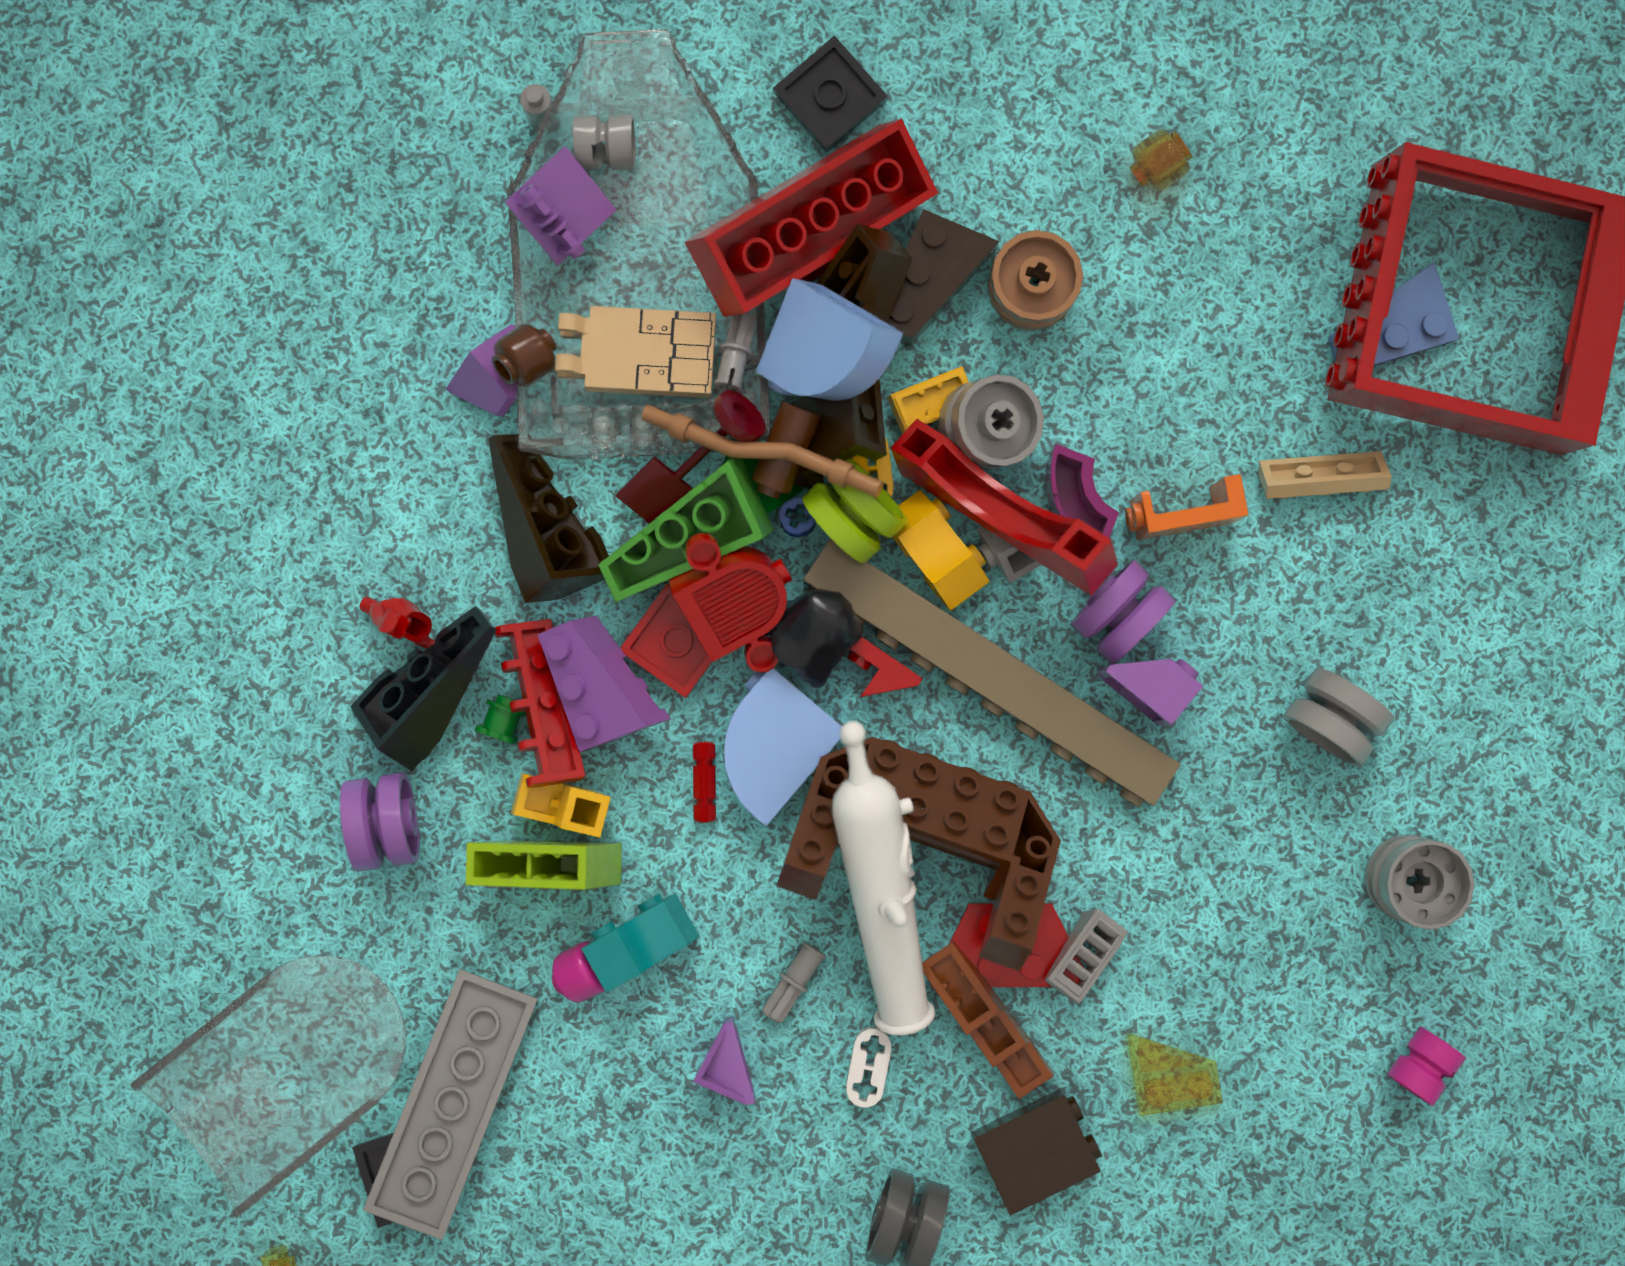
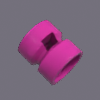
(1426, 1066)

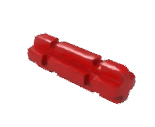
(704, 782)

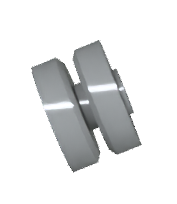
(993, 420)
(1338, 717)

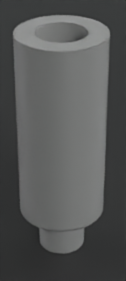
(535, 102)

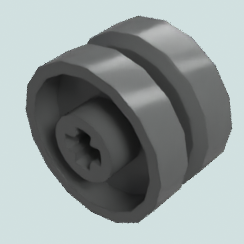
(905, 1222)

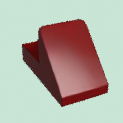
(890, 674)

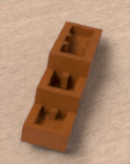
(986, 1019)

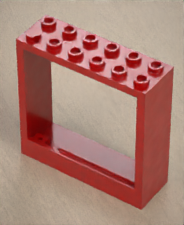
(1592, 323)

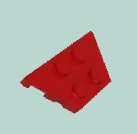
(1047, 946)

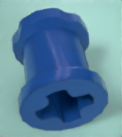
(792, 506)

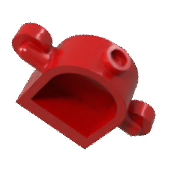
(732, 599)

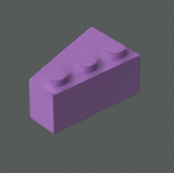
(596, 684)

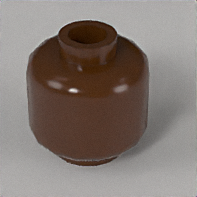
(524, 355)

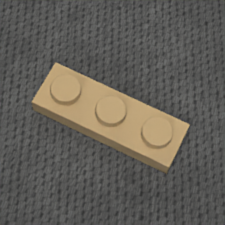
(1324, 475)

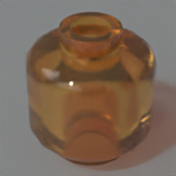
(1160, 159)

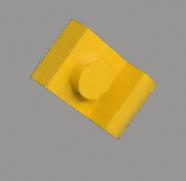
(562, 805)

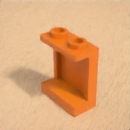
(1227, 508)

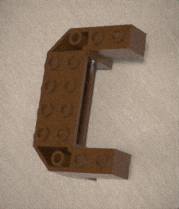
(952, 813)

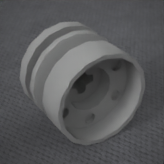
(1442, 885)

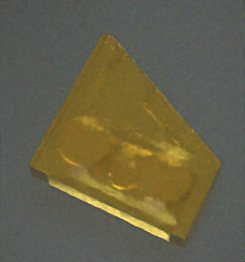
(1171, 1077)

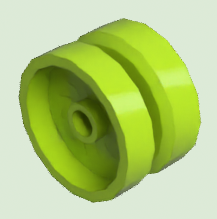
(855, 517)

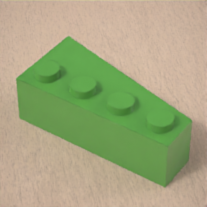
(718, 506)

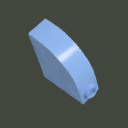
(825, 345)
(774, 743)

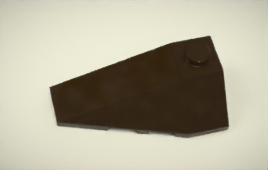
(543, 537)

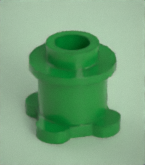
(500, 721)

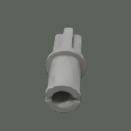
(735, 351)
(793, 982)

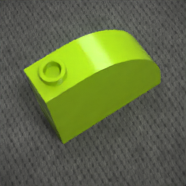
(543, 864)

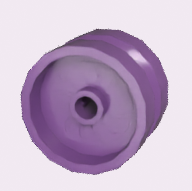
(1118, 608)
(379, 821)

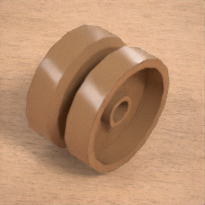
(1040, 257)

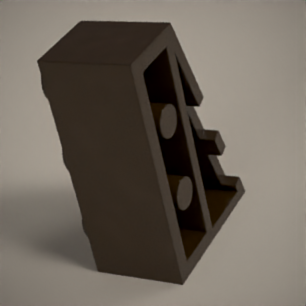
(941, 266)
(868, 270)

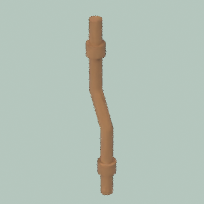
(838, 471)

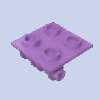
(560, 206)

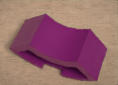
(1073, 490)

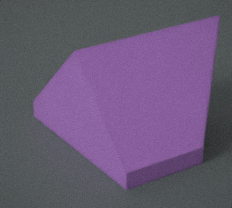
(479, 381)
(725, 1066)

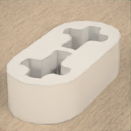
(878, 1068)

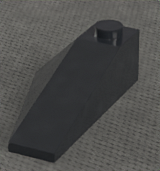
(412, 707)

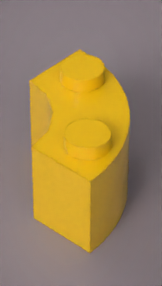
(938, 552)

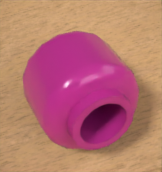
(574, 975)

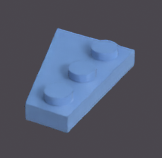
(1416, 319)

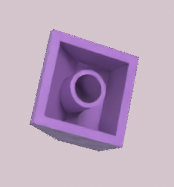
(1154, 687)

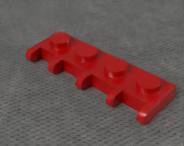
(549, 728)

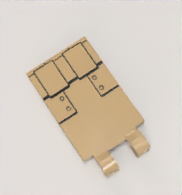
(640, 351)

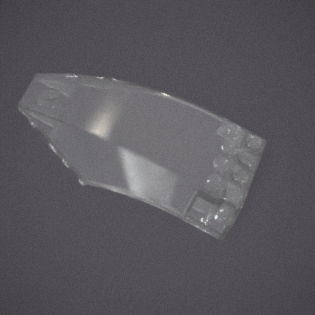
(637, 258)

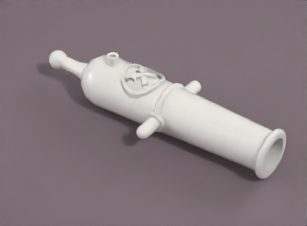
(879, 877)

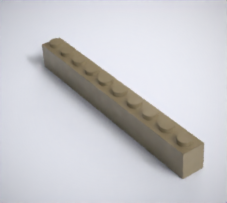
(996, 677)

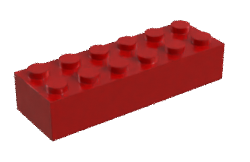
(810, 217)

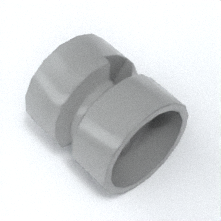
(619, 140)

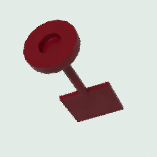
(658, 487)

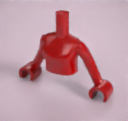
(399, 619)

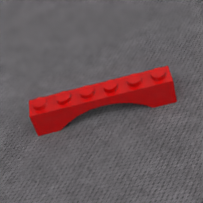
(1053, 540)

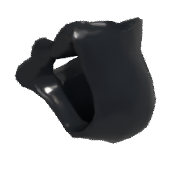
(815, 634)

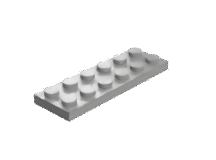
(450, 1104)

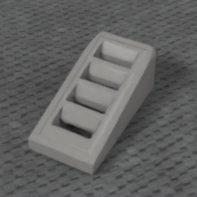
(1113, 936)

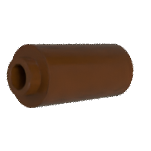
(790, 425)

